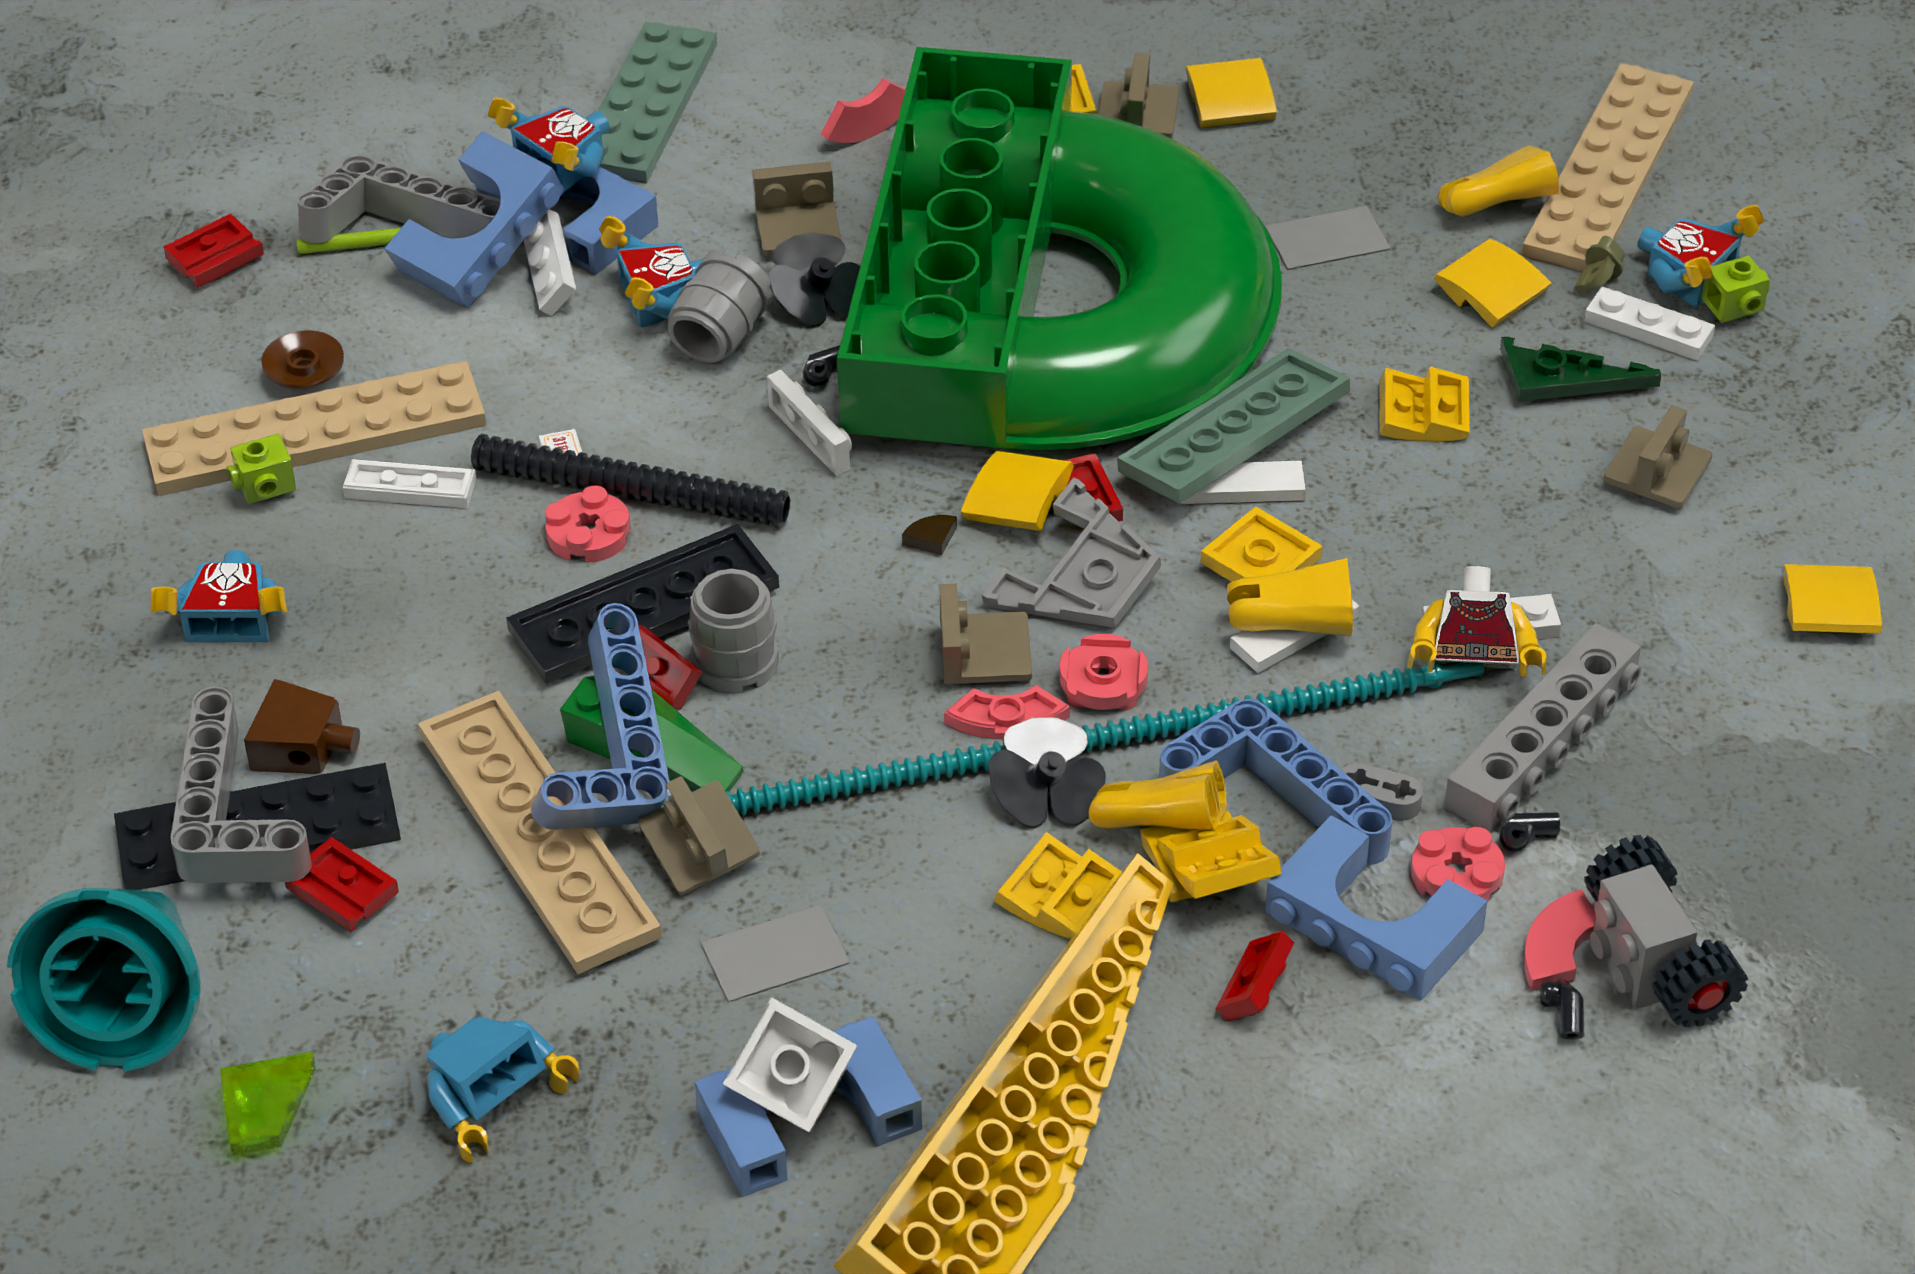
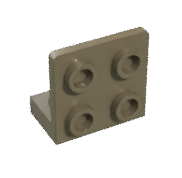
(794, 202)
(982, 644)

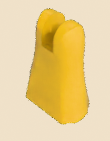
(1520, 175)
(1296, 600)
(1181, 800)

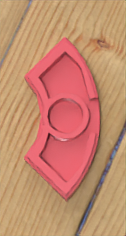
(867, 116)
(993, 715)
(1555, 938)

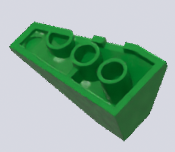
(685, 747)

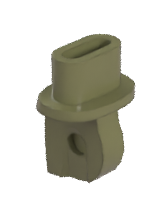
(1602, 262)

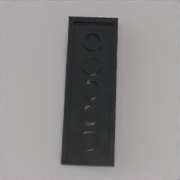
(655, 590)
(344, 804)

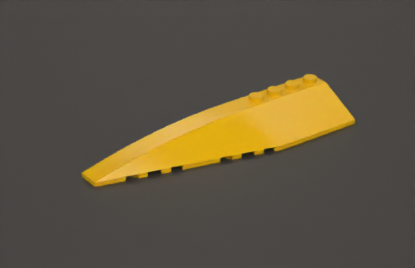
(1018, 1128)

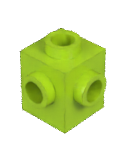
(1736, 289)
(261, 469)

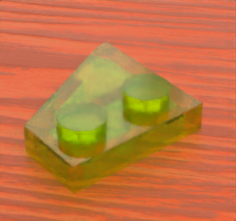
(264, 1100)

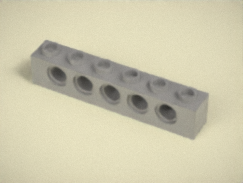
(1543, 728)

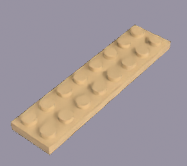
(1608, 165)
(318, 424)
(561, 871)

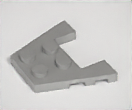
(1094, 578)

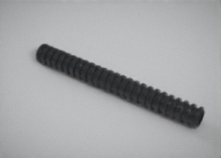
(630, 480)

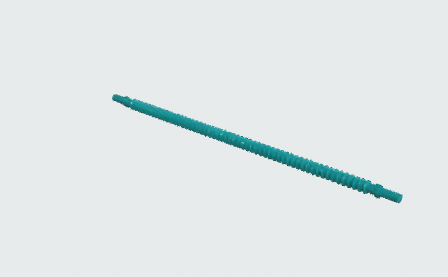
(1099, 735)

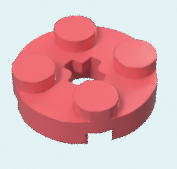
(594, 507)
(1103, 692)
(1462, 846)

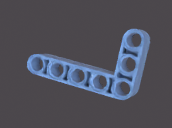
(622, 733)
(1260, 740)

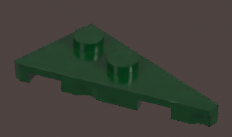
(1566, 373)

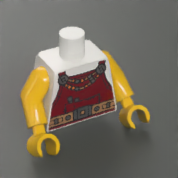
(1476, 629)

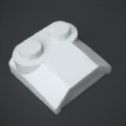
(791, 1065)

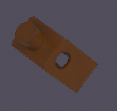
(297, 731)

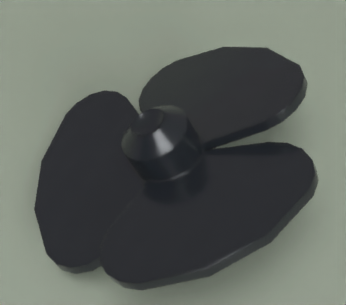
(807, 271)
(1037, 765)

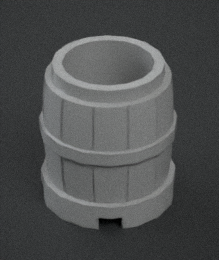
(718, 306)
(733, 631)

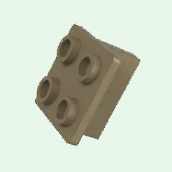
(1139, 101)
(1660, 462)
(697, 835)

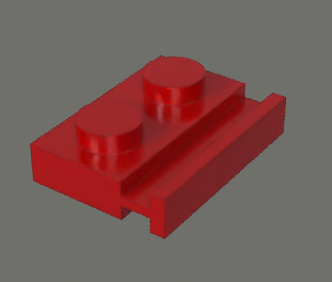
(213, 250)
(344, 885)

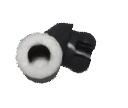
(819, 366)
(1525, 826)
(1569, 1003)

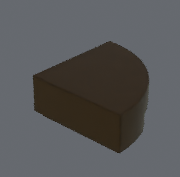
(930, 533)

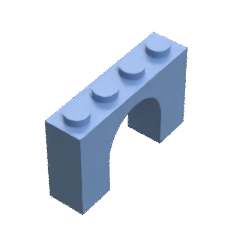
(609, 197)
(467, 264)
(1404, 952)
(871, 1082)

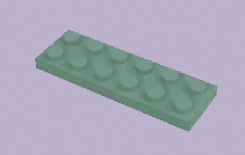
(652, 96)
(1233, 425)

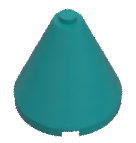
(105, 977)

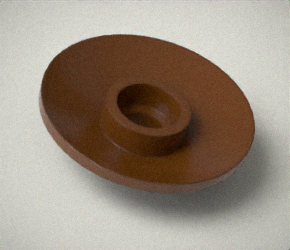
(302, 359)

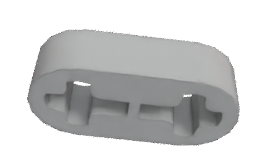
(1387, 787)

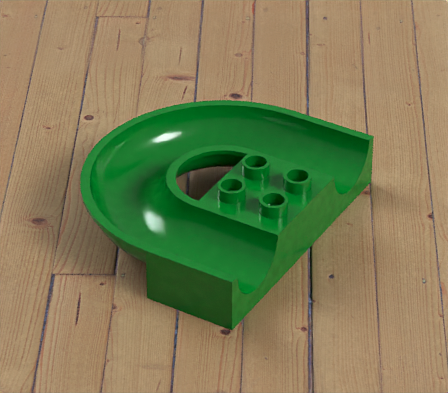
(958, 250)

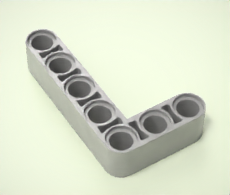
(394, 193)
(202, 839)

